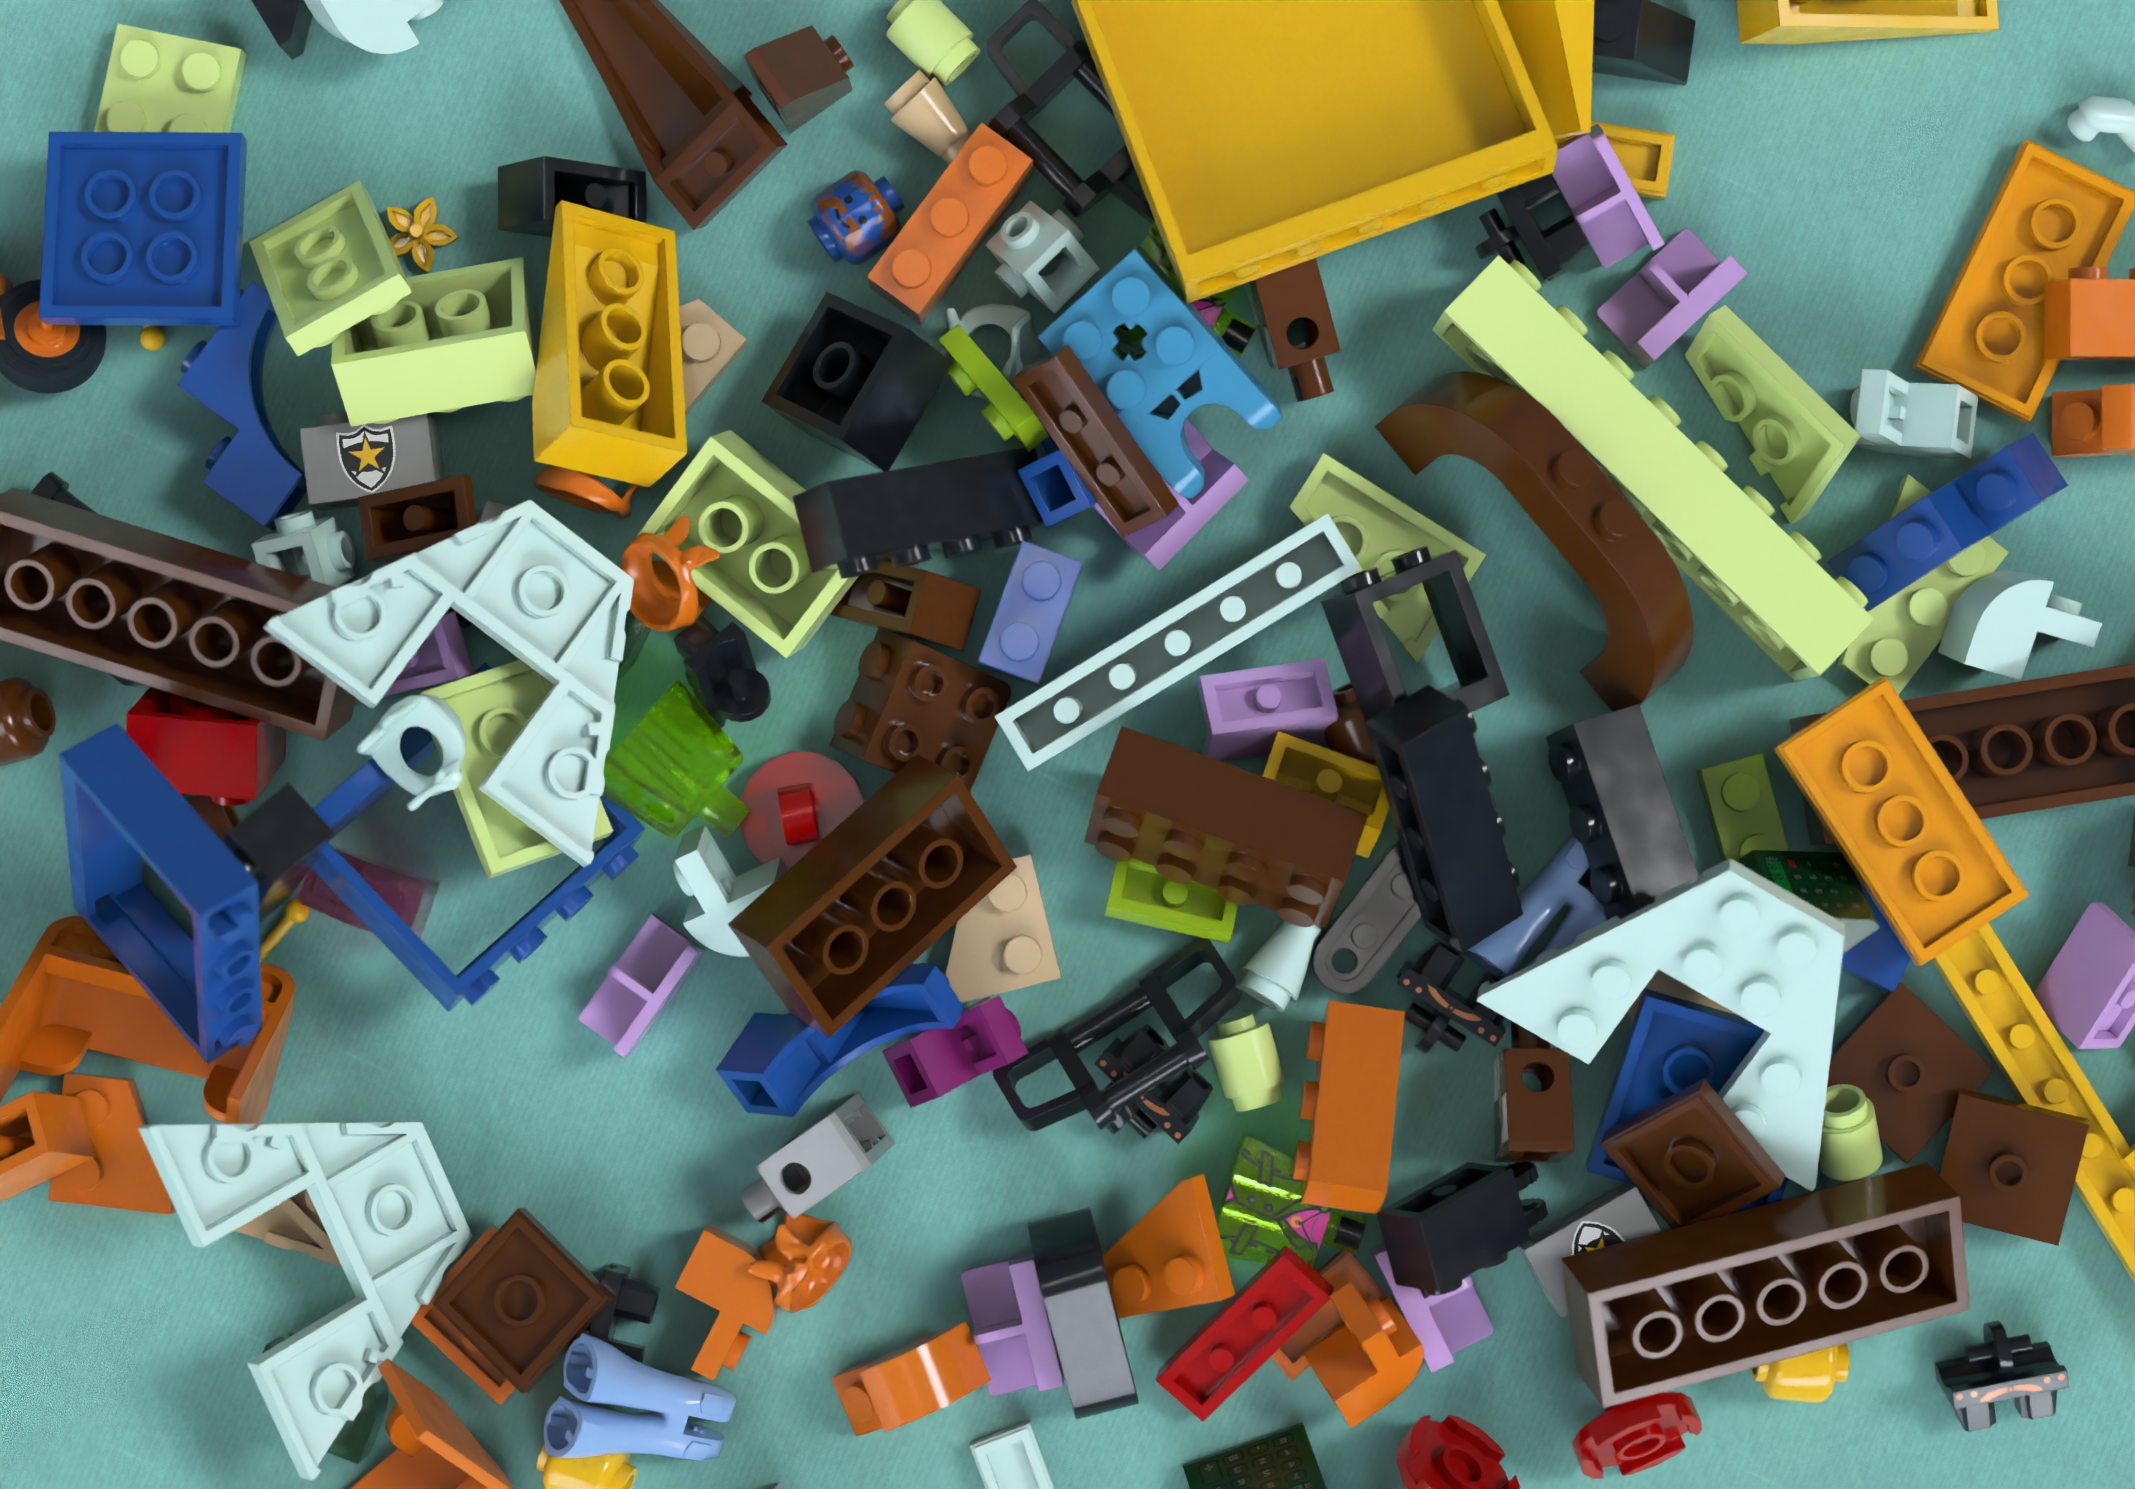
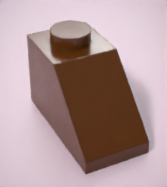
(800, 74)
(415, 517)
(912, 604)

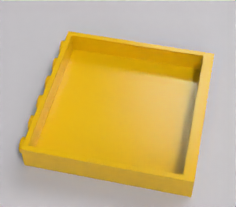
(1310, 121)

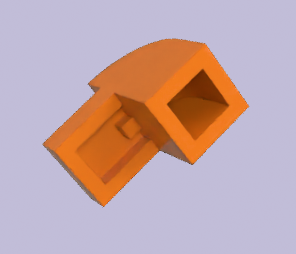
(2094, 422)
(721, 1279)
(1368, 1358)
(911, 1380)

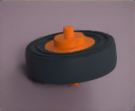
(44, 355)

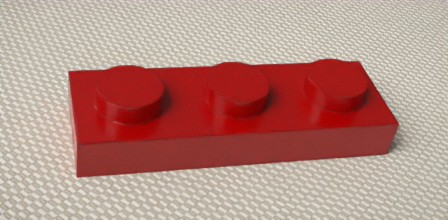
(1244, 1333)

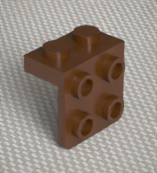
(920, 705)

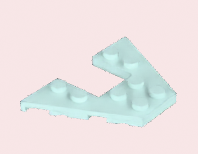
(536, 596)
(1738, 946)
(384, 1215)

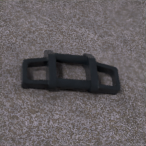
(1014, 117)
(1068, 1044)

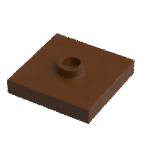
(1907, 1069)
(1692, 1157)
(2013, 1164)
(523, 1300)

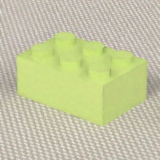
(443, 347)
(749, 516)

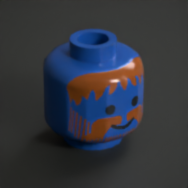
(856, 217)

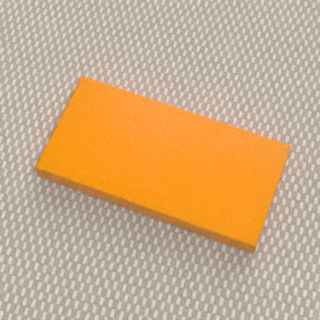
(1992, 320)
(1901, 821)

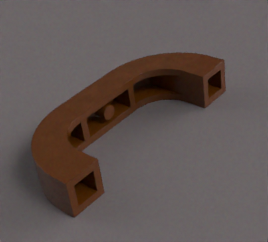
(1575, 509)

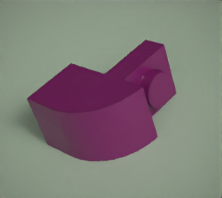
(945, 1058)

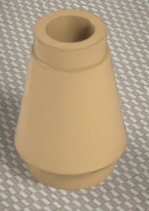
(928, 116)

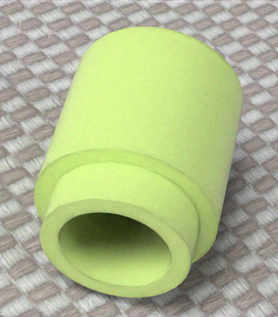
(932, 38)
(1247, 1062)
(1849, 1135)

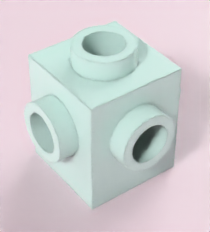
(1041, 256)
(308, 548)

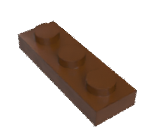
(1095, 441)

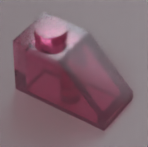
(403, 891)

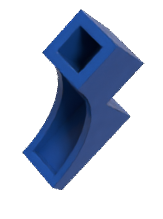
(228, 379)
(1949, 521)
(784, 1060)

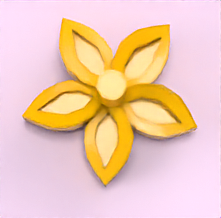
(419, 232)

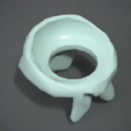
(1025, 344)
(439, 719)

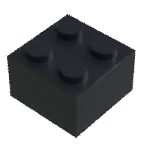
(857, 381)

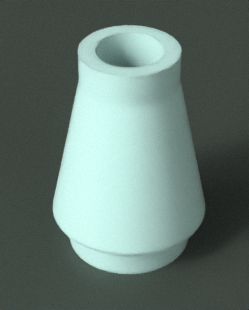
(1280, 966)

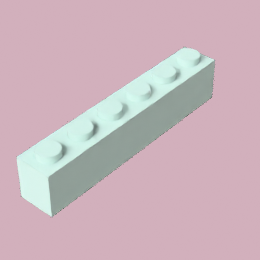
(1178, 642)

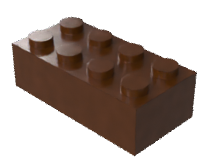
(1224, 828)
(873, 895)

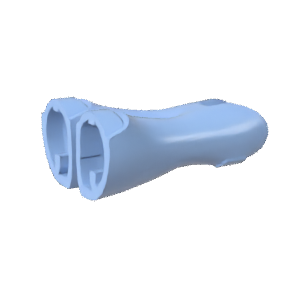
(1540, 902)
(605, 1375)

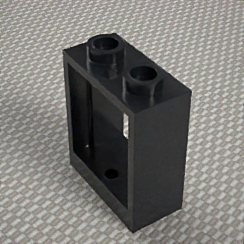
(1457, 616)

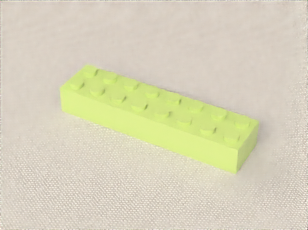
(1678, 488)

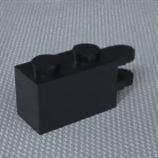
(1459, 1225)

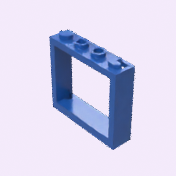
(126, 809)
(518, 941)

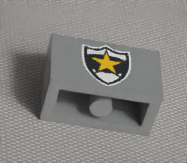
(368, 458)
(1600, 1223)

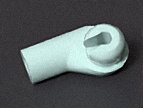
(2104, 115)

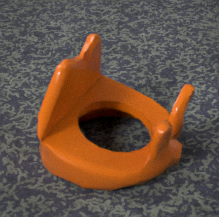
(584, 491)
(664, 590)
(803, 1260)

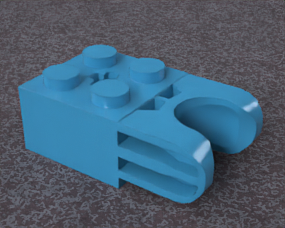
(1179, 372)

